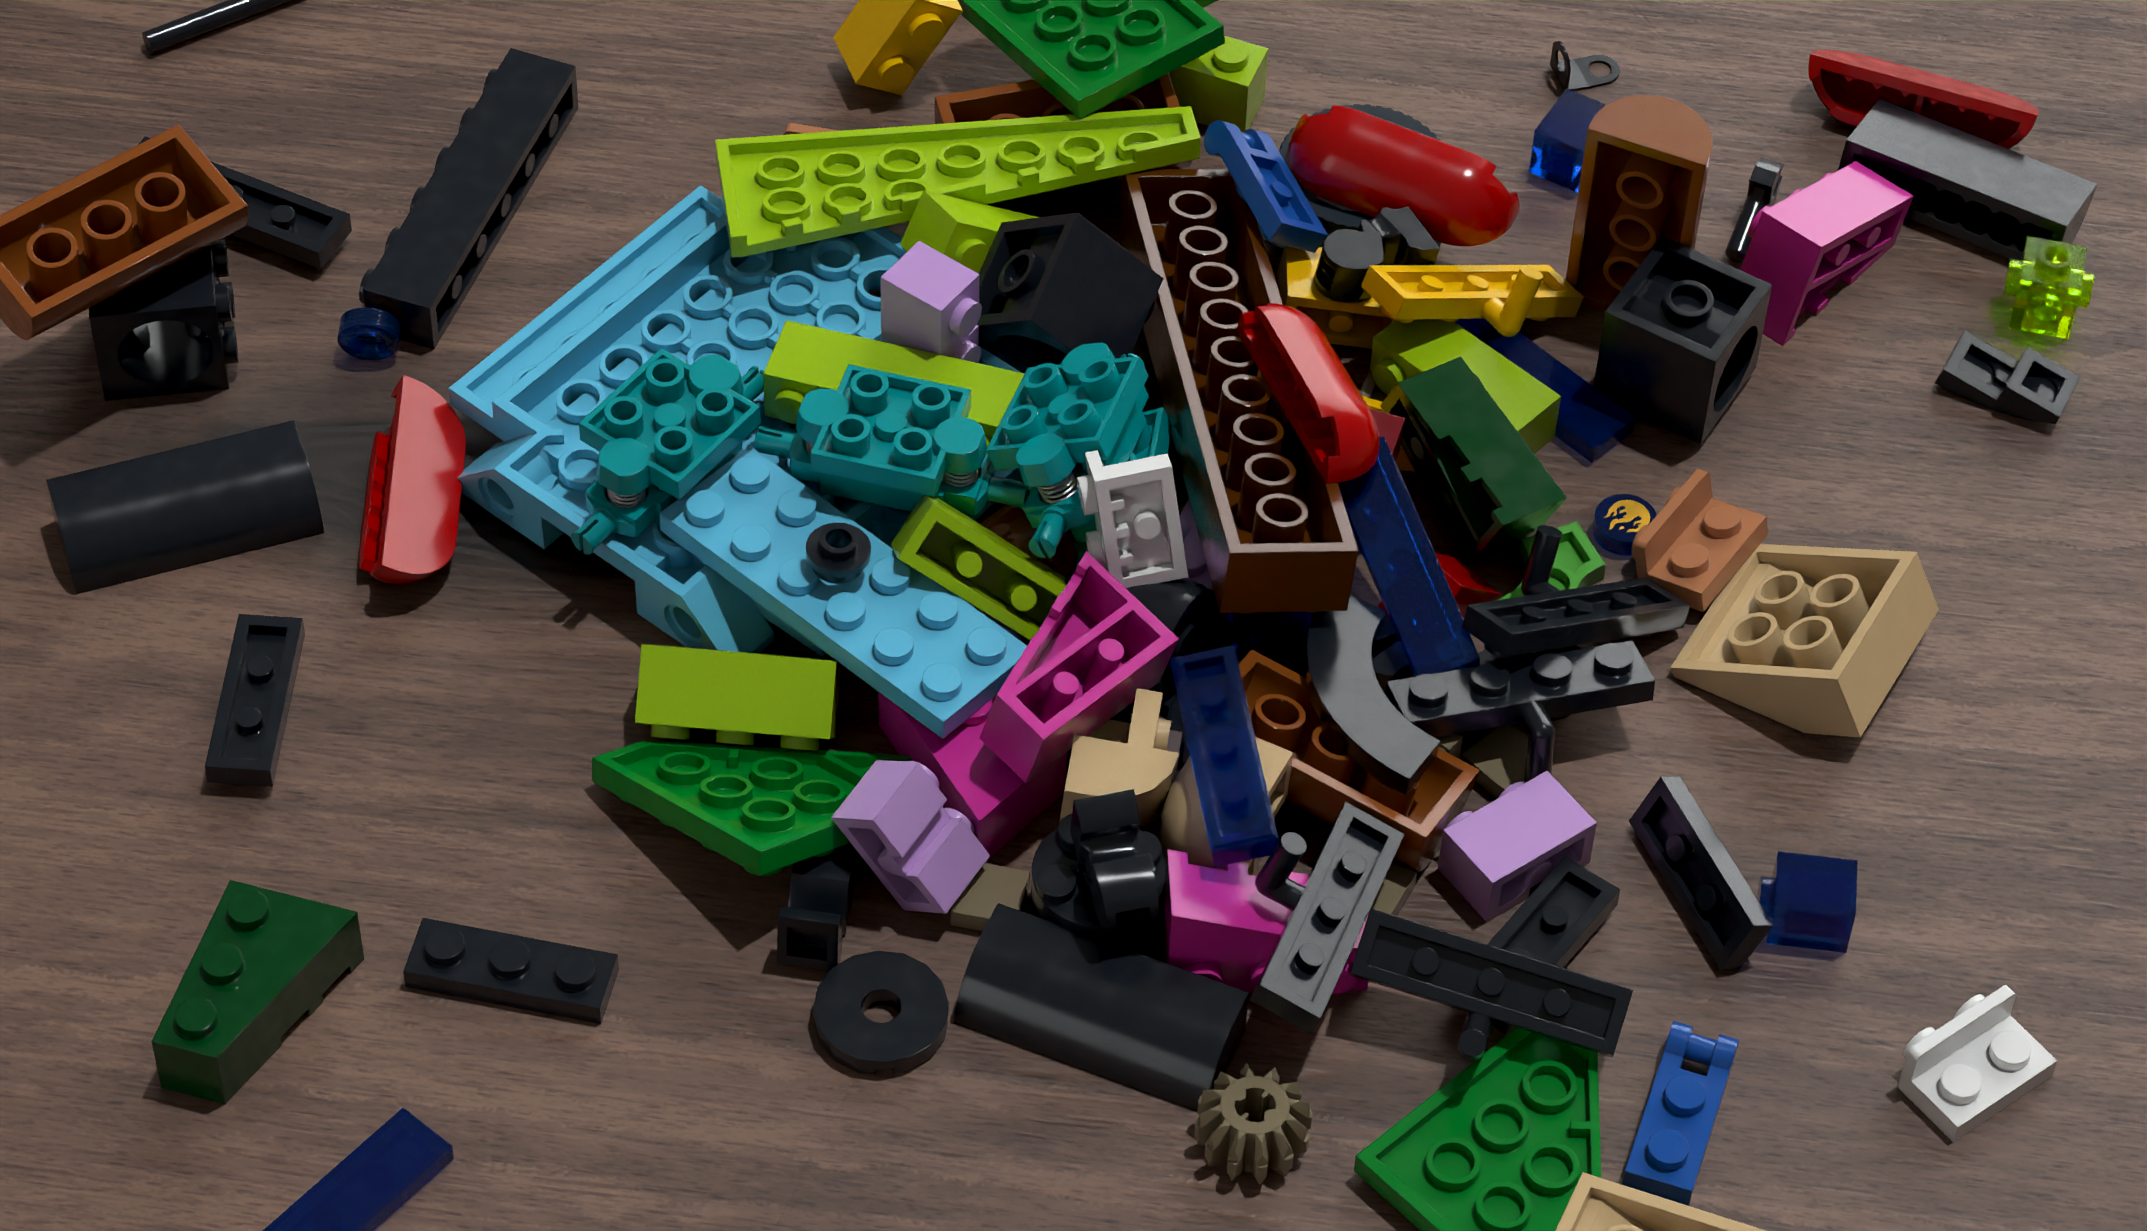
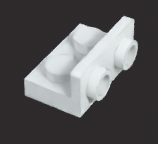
(1134, 519)
(1973, 1065)

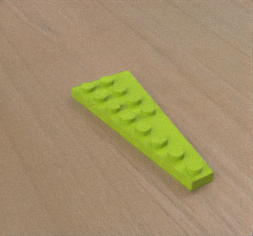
(853, 181)

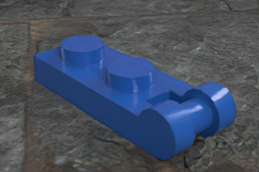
(1266, 186)
(1680, 1115)

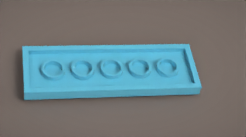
(885, 626)

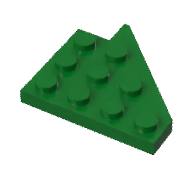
(1096, 48)
(738, 800)
(1495, 1141)

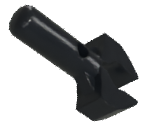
(1761, 192)

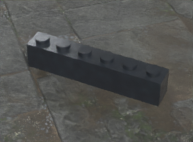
(472, 195)

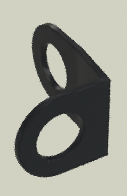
(1576, 74)

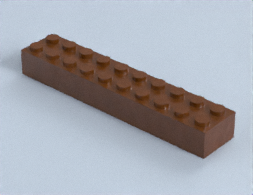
(1258, 501)

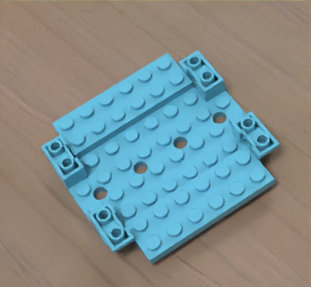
(694, 300)

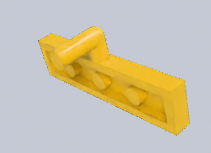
(1454, 292)

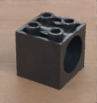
(1060, 287)
(168, 330)
(1681, 339)

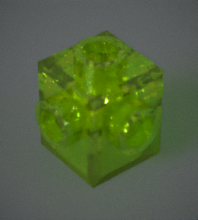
(2048, 287)

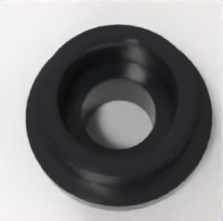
(838, 552)

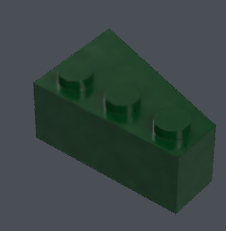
(1472, 461)
(247, 984)

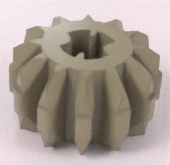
(1253, 1124)

